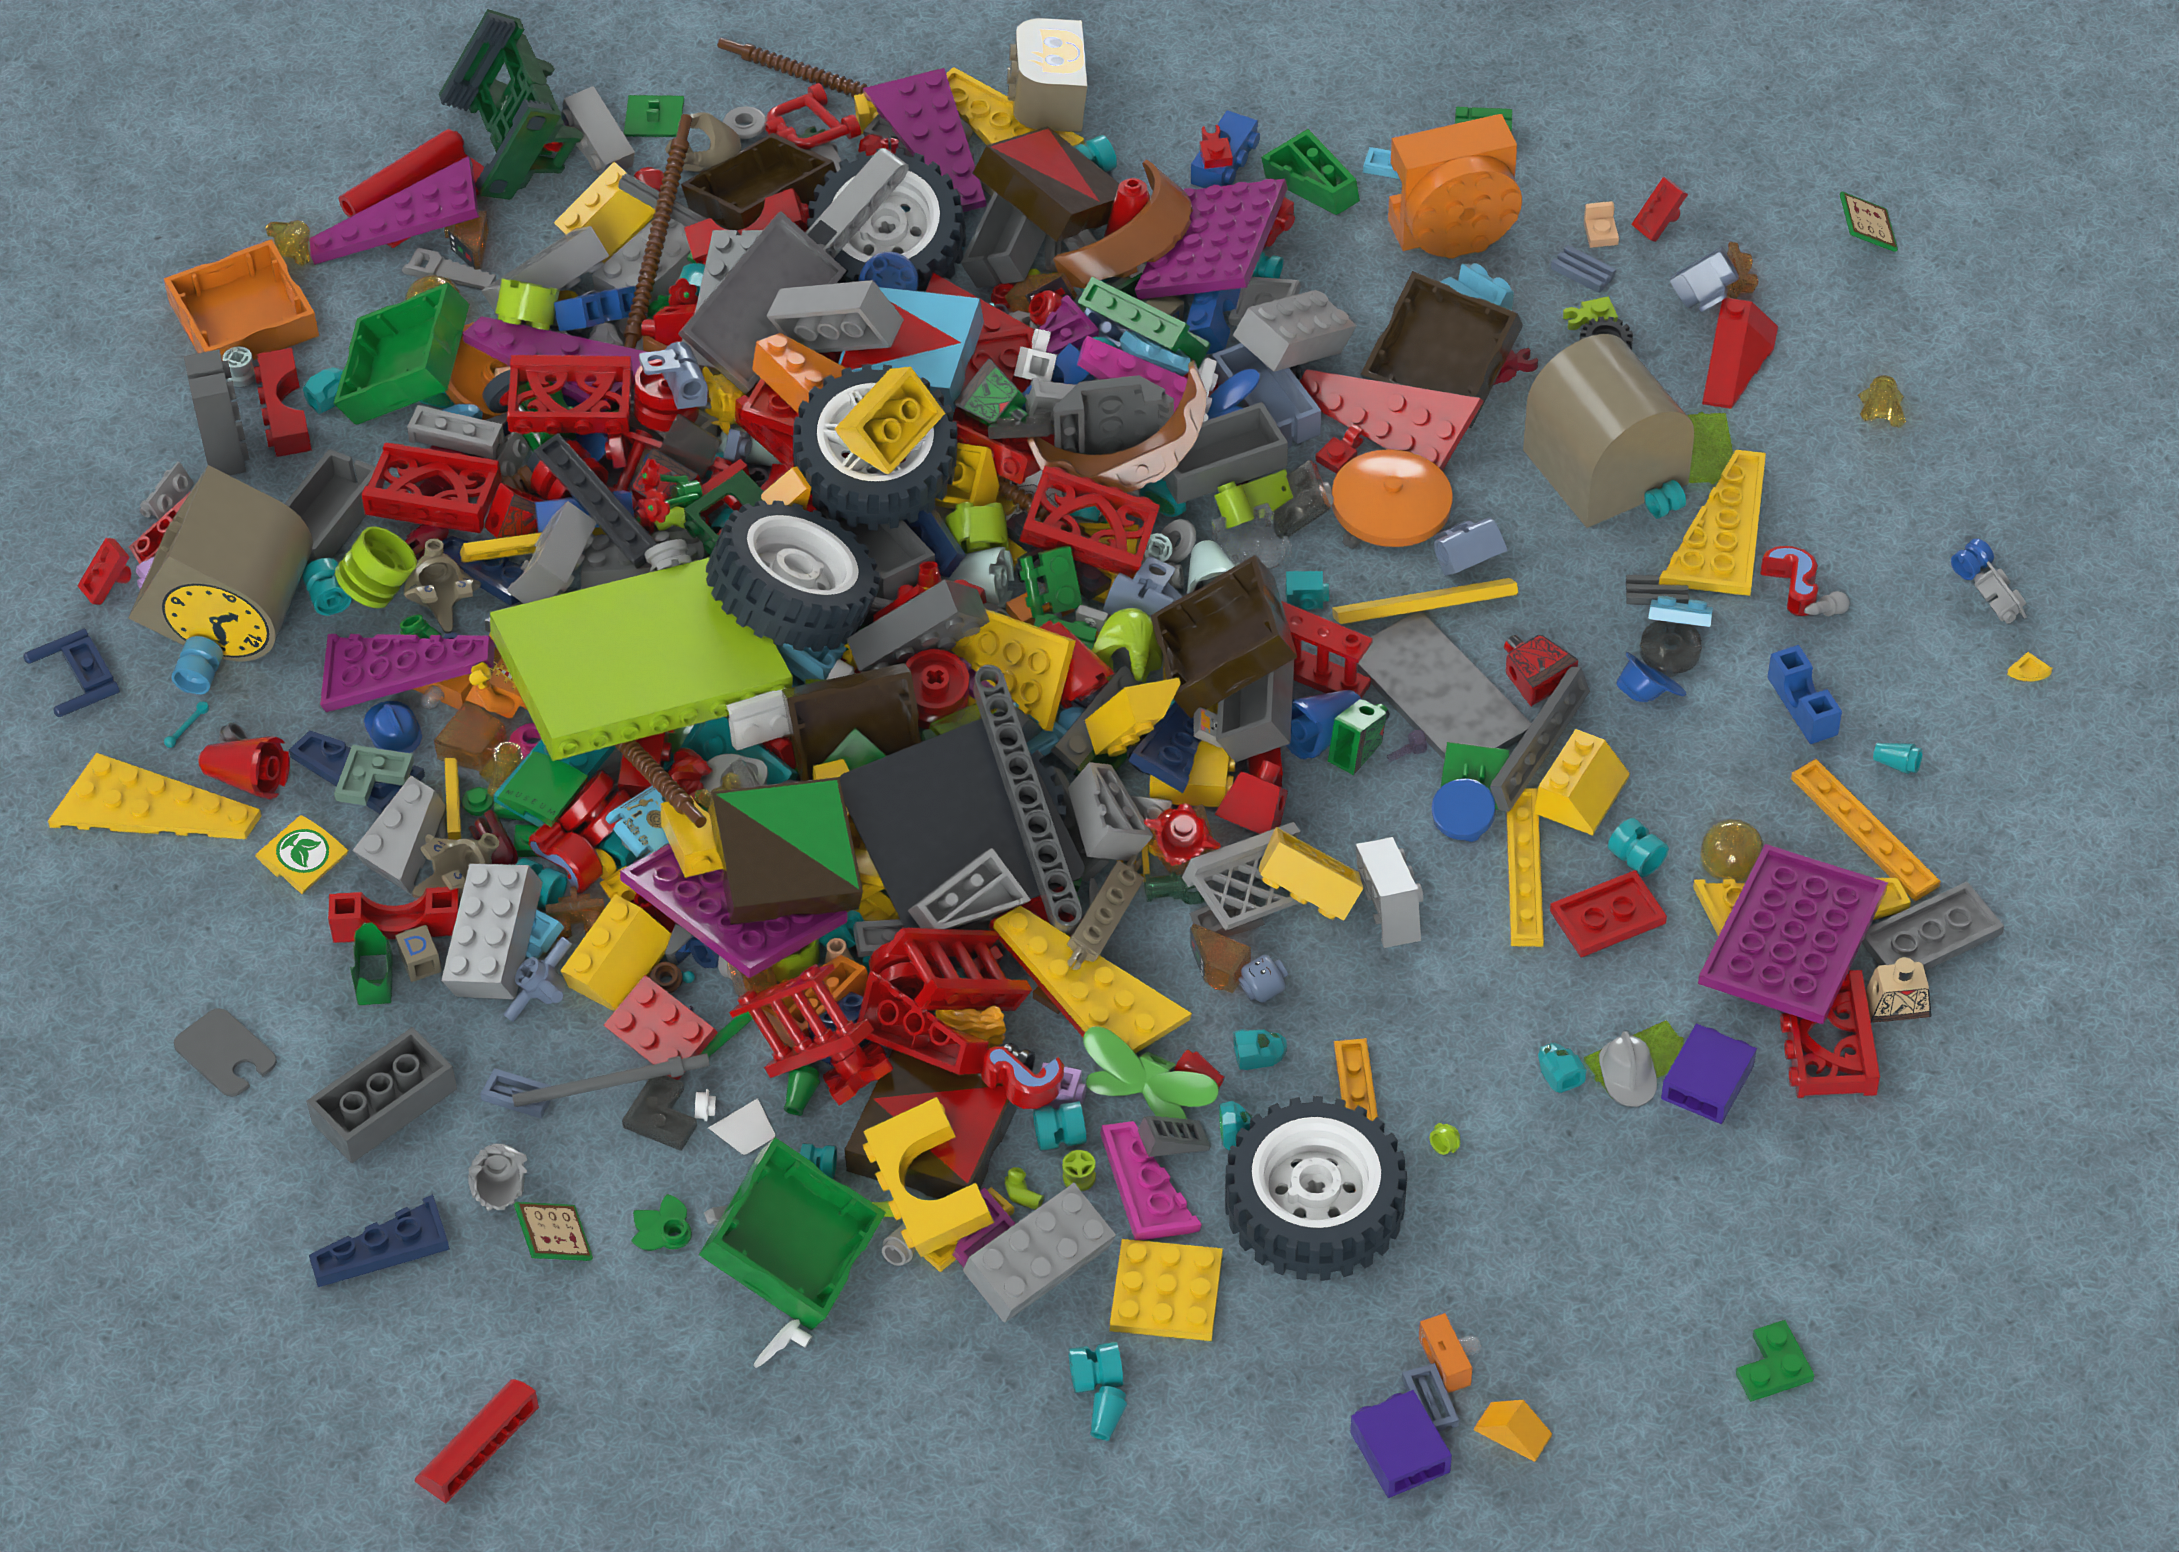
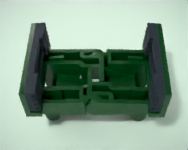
(517, 114)

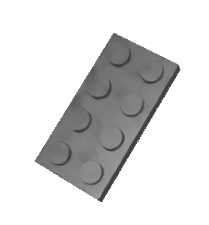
(1934, 929)

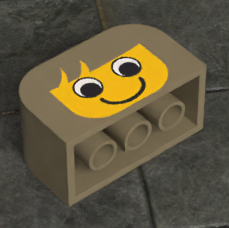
(1048, 74)

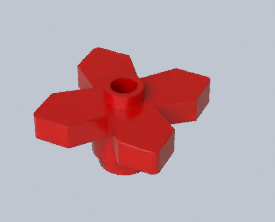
(855, 1070)

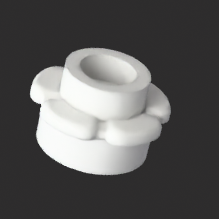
(704, 1105)

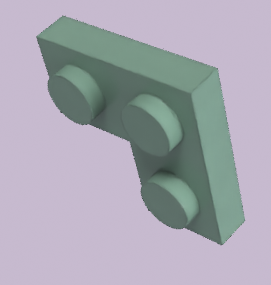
(370, 765)

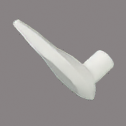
(780, 1341)

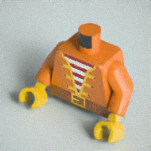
(494, 688)

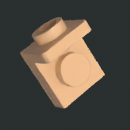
(1600, 224)

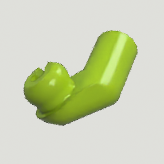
(675, 517)
(1018, 1190)

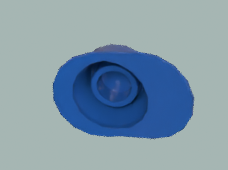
(1644, 682)
(393, 727)

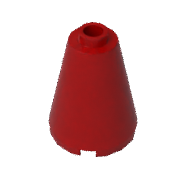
(1128, 202)
(1085, 671)
(248, 764)

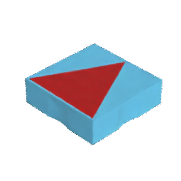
(933, 339)

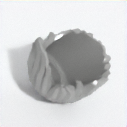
(497, 1176)

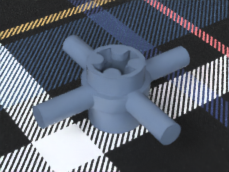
(539, 980)

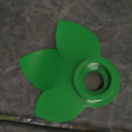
(657, 1226)

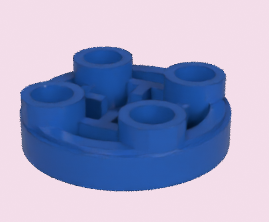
(890, 271)
(1463, 809)

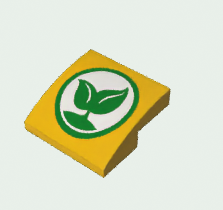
(302, 853)

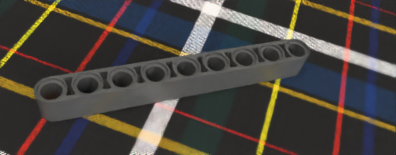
(1027, 784)

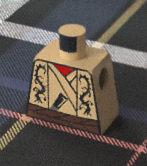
(1898, 992)

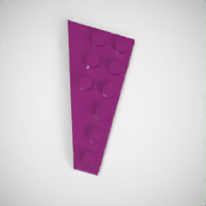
(929, 124)
(423, 207)
(507, 339)
(389, 664)

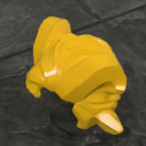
(723, 399)

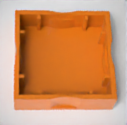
(242, 303)

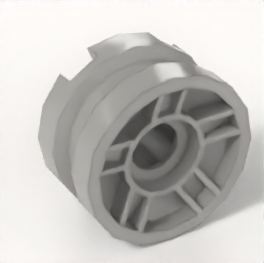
(667, 555)

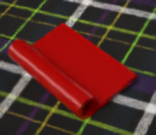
(411, 168)

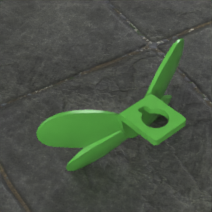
(1129, 1075)

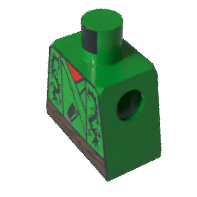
(991, 397)
(1357, 735)

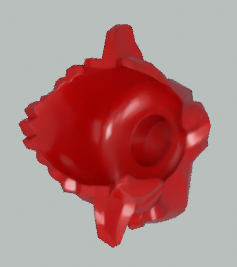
(688, 770)
(1181, 834)

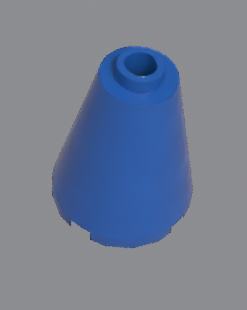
(1314, 721)

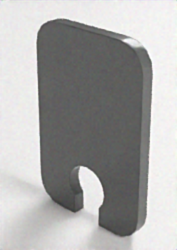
(218, 1045)

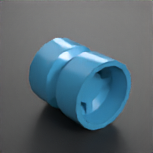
(197, 665)

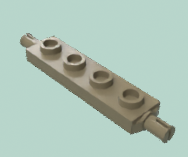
(1105, 912)

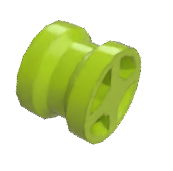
(1080, 1162)

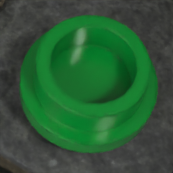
(477, 801)

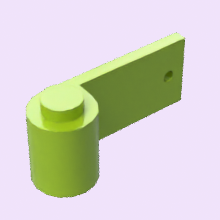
(1238, 502)

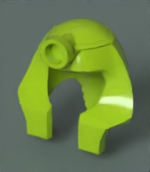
(1135, 632)

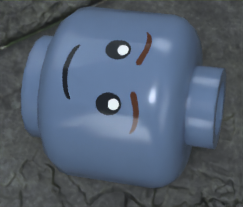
(1263, 978)

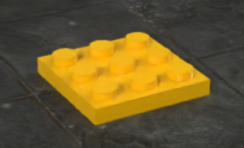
(1166, 1289)

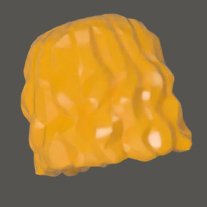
(981, 1024)

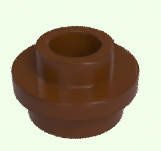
(667, 969)

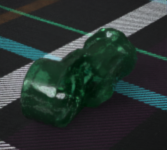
(1170, 886)

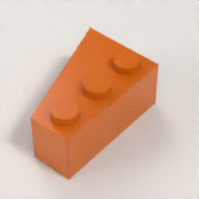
(792, 368)
(846, 978)

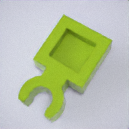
(1589, 310)

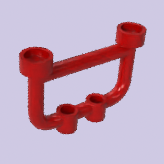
(814, 101)

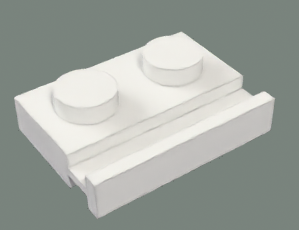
(757, 719)

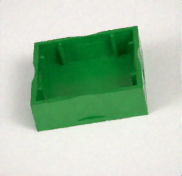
(402, 354)
(792, 1234)

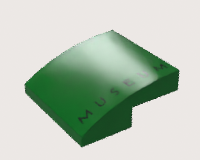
(543, 788)

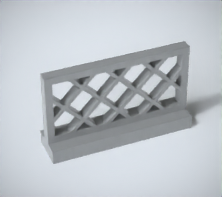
(1237, 858)

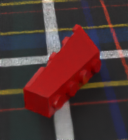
(917, 1032)

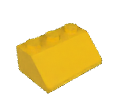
(609, 211)
(890, 419)
(974, 478)
(1129, 715)
(1581, 783)
(1310, 875)
(616, 953)

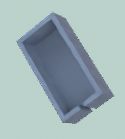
(1279, 391)

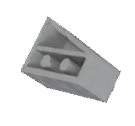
(602, 137)
(556, 555)
(1106, 814)
(399, 832)
(1391, 889)
(970, 895)

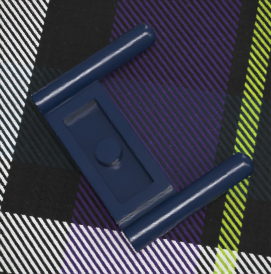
(86, 666)

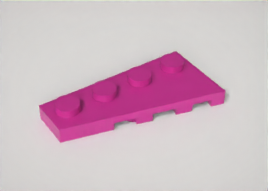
(1109, 362)
(1145, 1187)

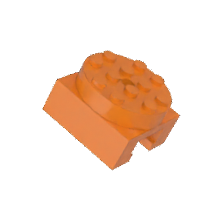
(1455, 187)

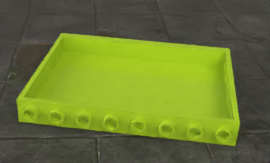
(632, 659)

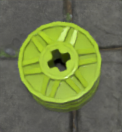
(375, 567)

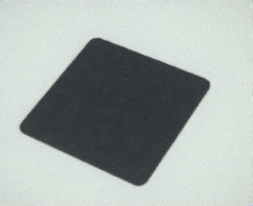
(938, 811)

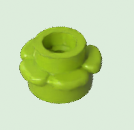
(1445, 1138)

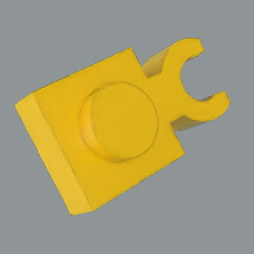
(613, 885)

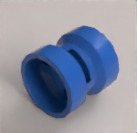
(1972, 559)

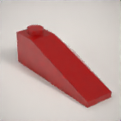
(1739, 348)

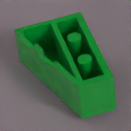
(1312, 173)

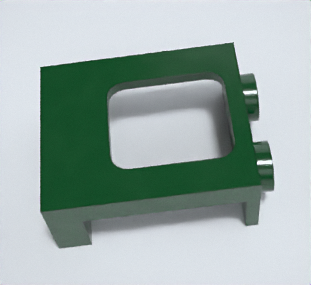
(739, 486)

